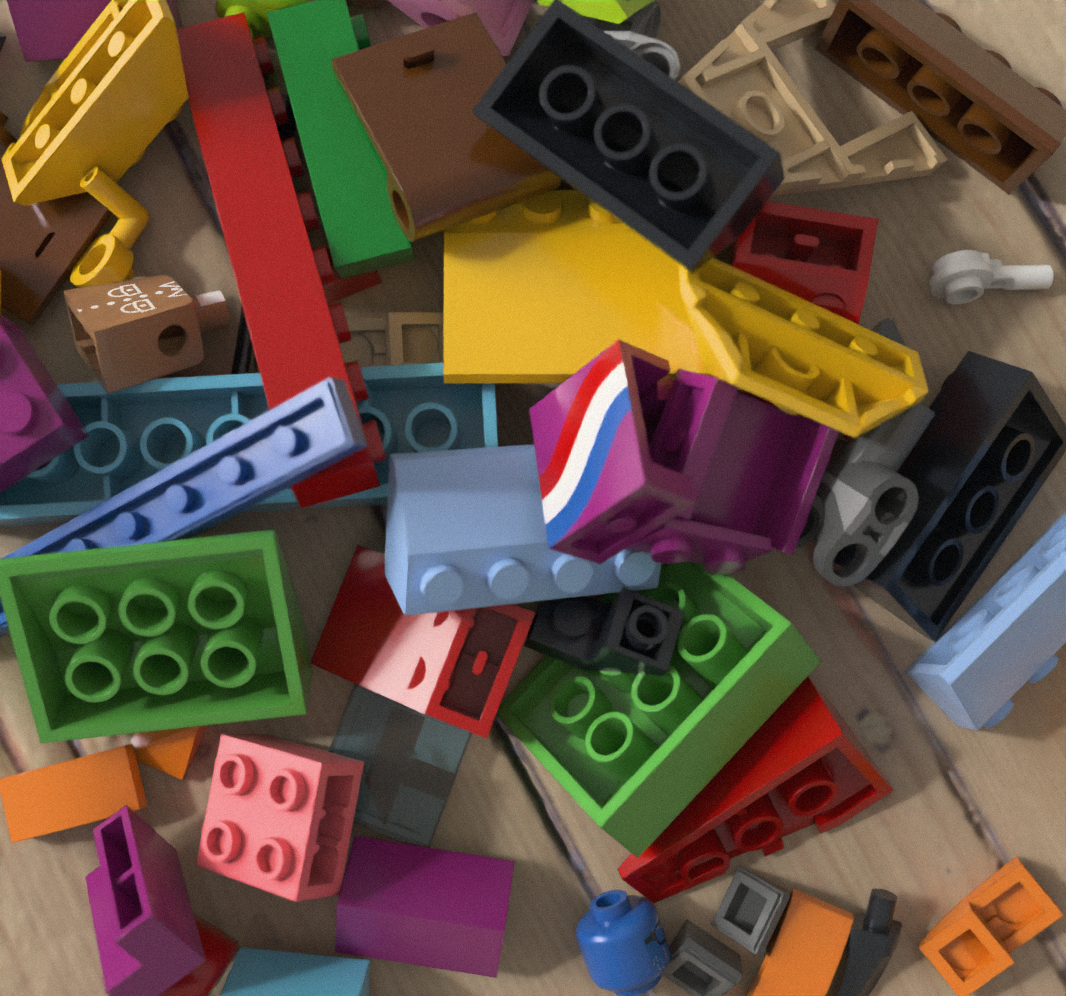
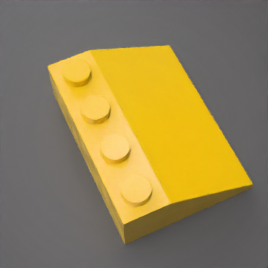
(551, 289)

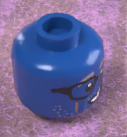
(623, 943)

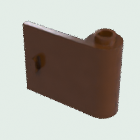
(418, 114)
(41, 242)

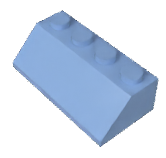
(474, 535)
(1000, 638)

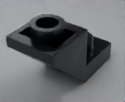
(620, 636)

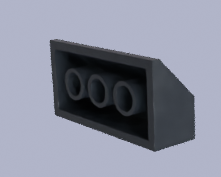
(631, 138)
(974, 480)

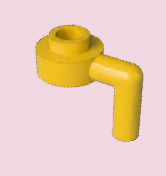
(110, 255)

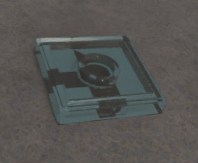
(406, 764)

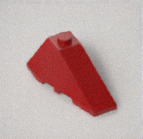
(786, 777)

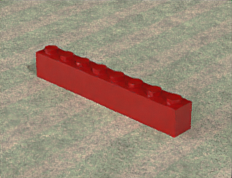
(268, 236)

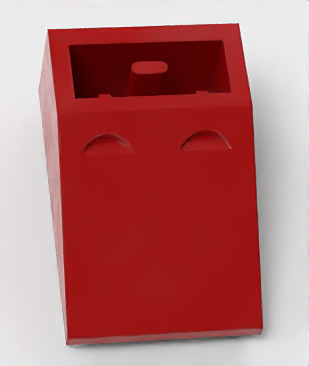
(810, 255)
(433, 662)

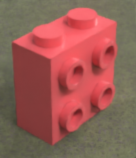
(280, 815)

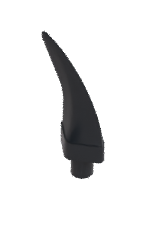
(870, 944)

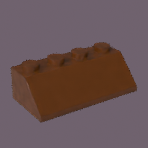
(950, 83)

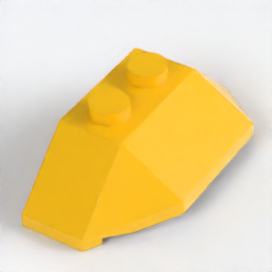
(100, 103)
(797, 351)

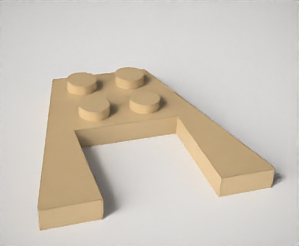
(756, 92)

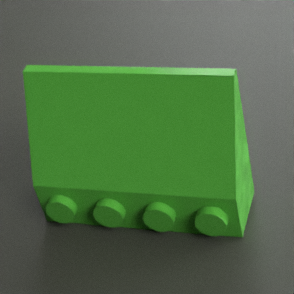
(157, 635)
(649, 743)

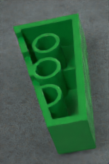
(338, 152)

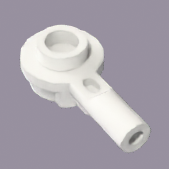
(966, 273)

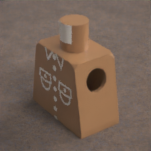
(141, 328)

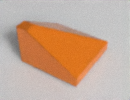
(169, 749)

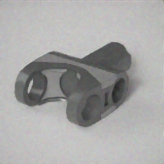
(865, 497)

